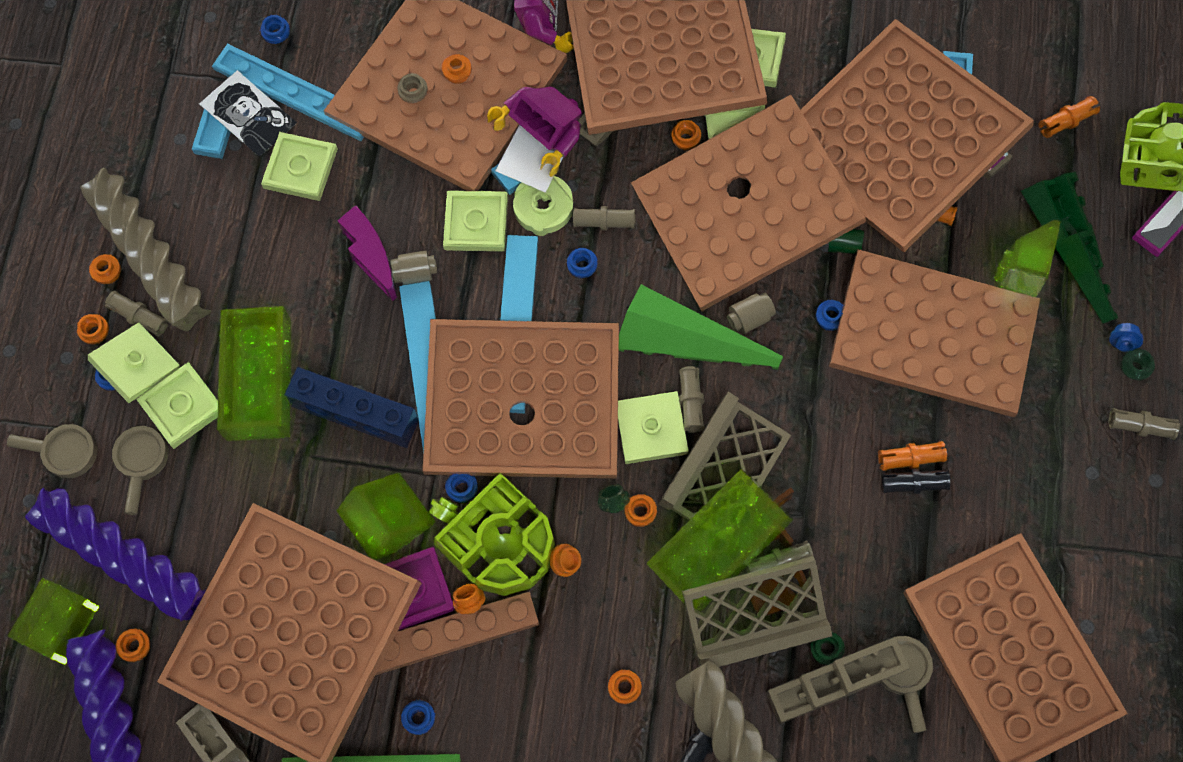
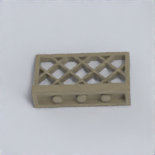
(707, 445)
(767, 636)

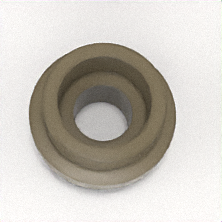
(412, 81)

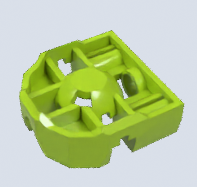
(1154, 149)
(498, 549)

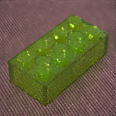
(254, 373)
(720, 538)

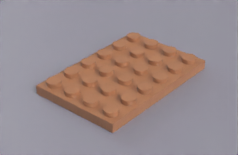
(935, 333)
(1014, 653)

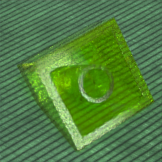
(1029, 261)
(384, 515)
(52, 619)

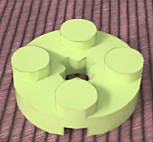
(543, 220)

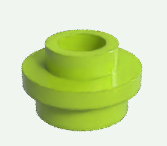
(444, 509)

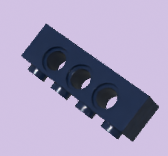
(352, 407)

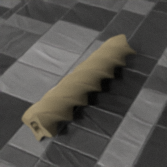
(143, 253)
(721, 716)

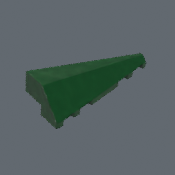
(1076, 238)

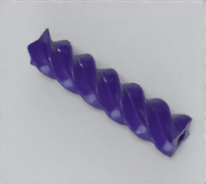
(119, 558)
(99, 692)

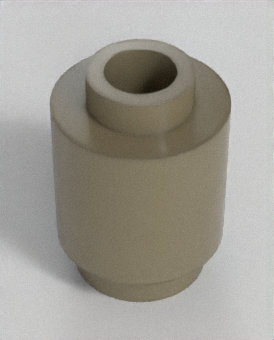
(413, 267)
(751, 313)

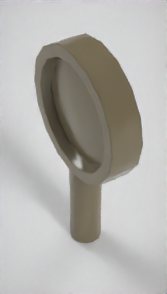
(64, 451)
(139, 456)
(912, 680)

